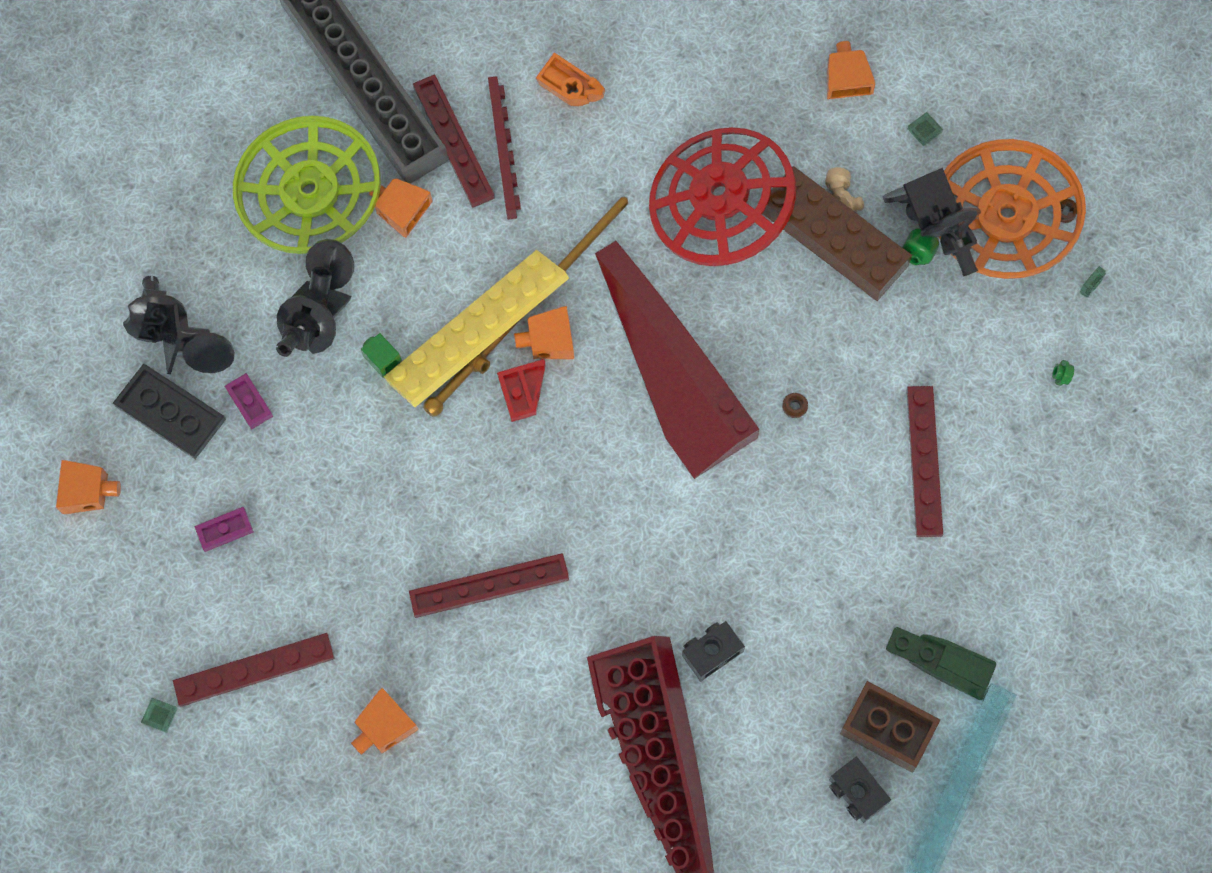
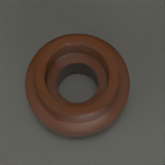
(800, 399)

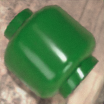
(921, 248)

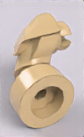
(838, 181)

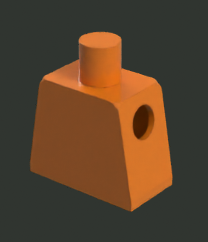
(848, 73)
(402, 205)
(548, 335)
(83, 488)
(382, 724)

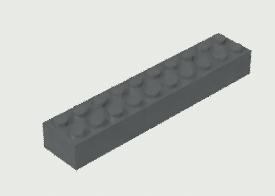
(369, 86)

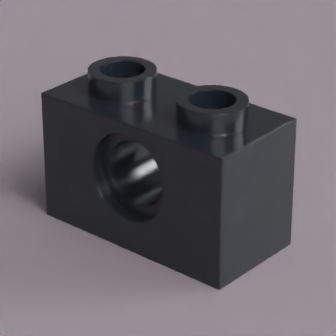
(705, 664)
(857, 774)

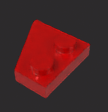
(522, 388)

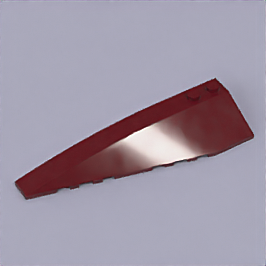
(687, 392)
(656, 744)

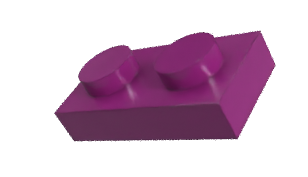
(248, 401)
(224, 529)

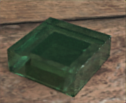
(925, 129)
(1092, 282)
(159, 715)

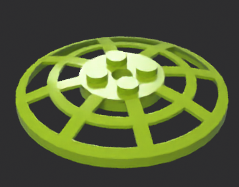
(303, 174)

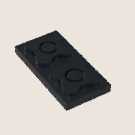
(169, 411)

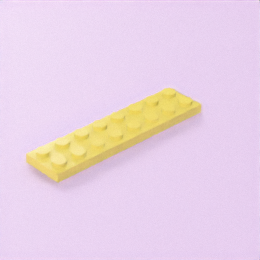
(476, 328)

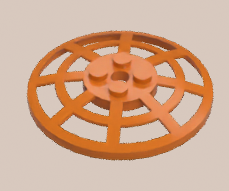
(1021, 202)

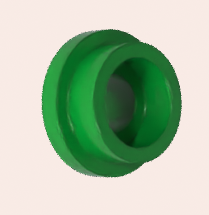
(1063, 373)

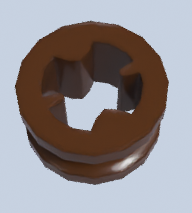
(1070, 216)

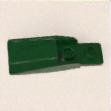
(944, 661)

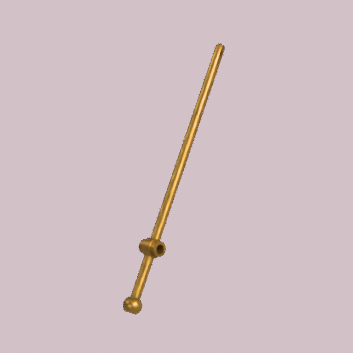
(480, 364)

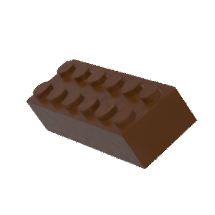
(840, 236)

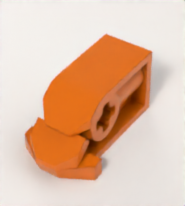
(561, 77)

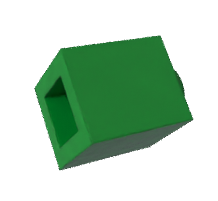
(380, 354)

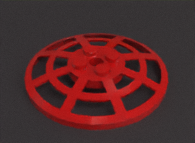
(727, 204)

